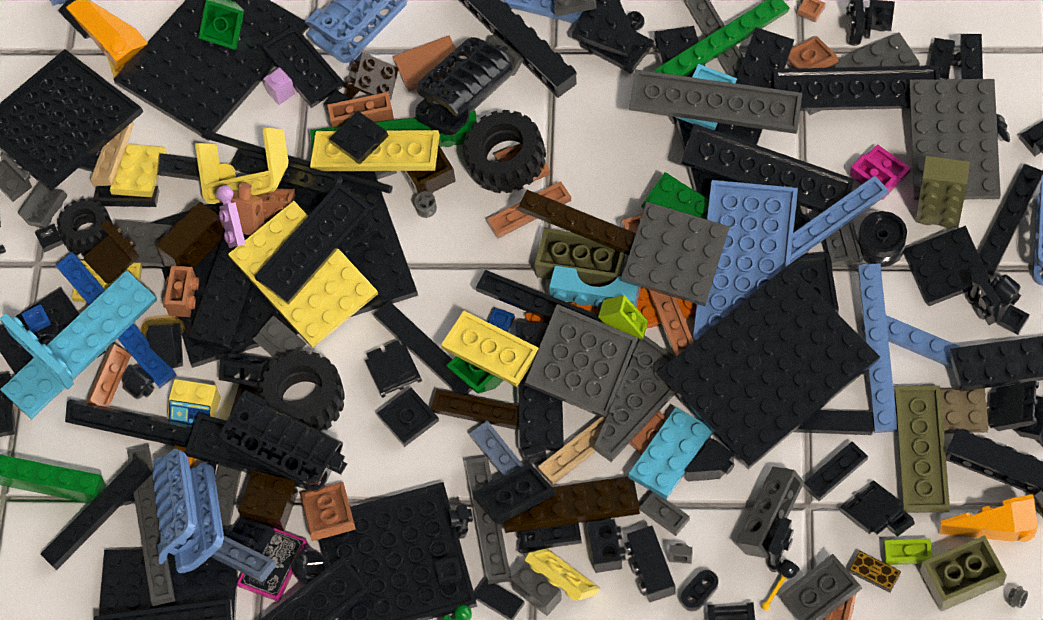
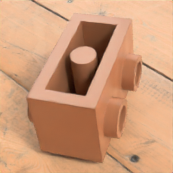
(180, 291)

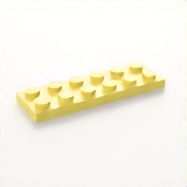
(398, 152)

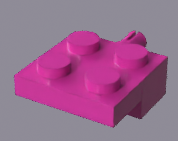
(882, 165)

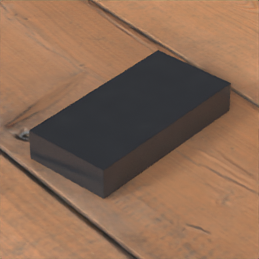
(499, 600)

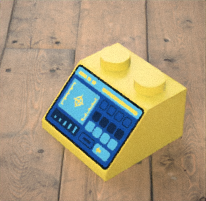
(192, 398)

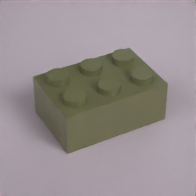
(963, 573)

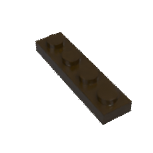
(475, 409)

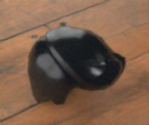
(307, 565)

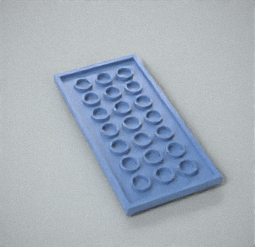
(755, 245)

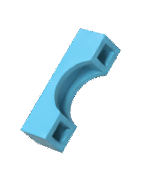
(568, 287)

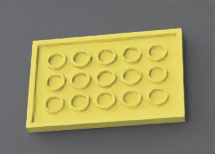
(328, 297)

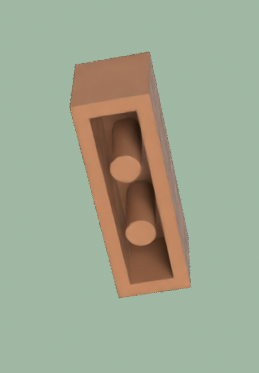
(374, 107)

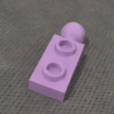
(229, 217)

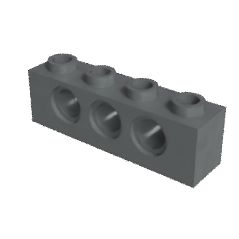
(771, 505)

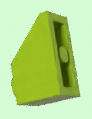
(624, 316)

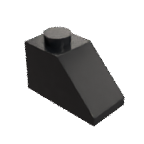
(166, 343)
(711, 463)

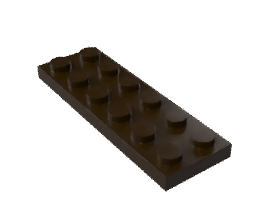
(580, 504)

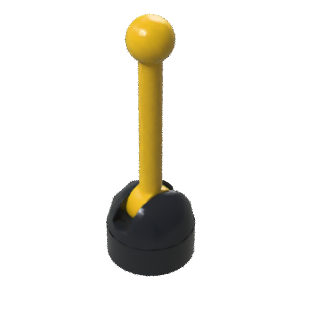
(787, 571)

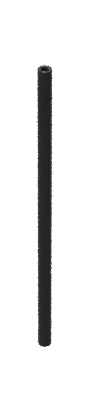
(261, 150)

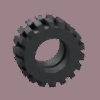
(78, 215)

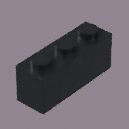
(650, 564)

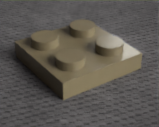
(964, 410)

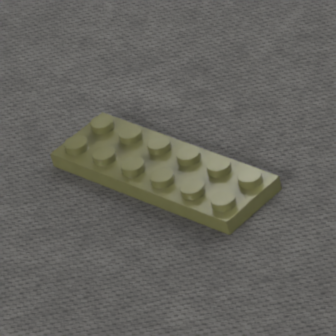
(922, 449)

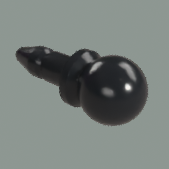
(1002, 128)

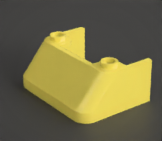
(216, 175)

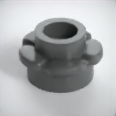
(1018, 597)

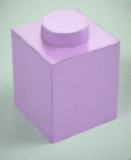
(279, 86)

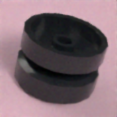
(882, 238)

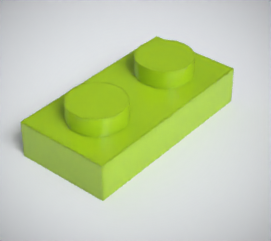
(907, 551)

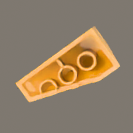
(111, 34)
(1008, 522)

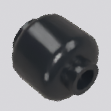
(1006, 289)
(138, 383)

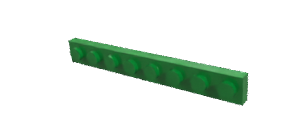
(724, 38)

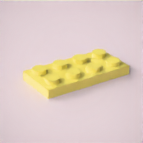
(490, 348)

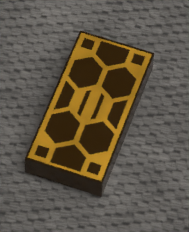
(874, 571)

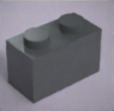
(536, 589)

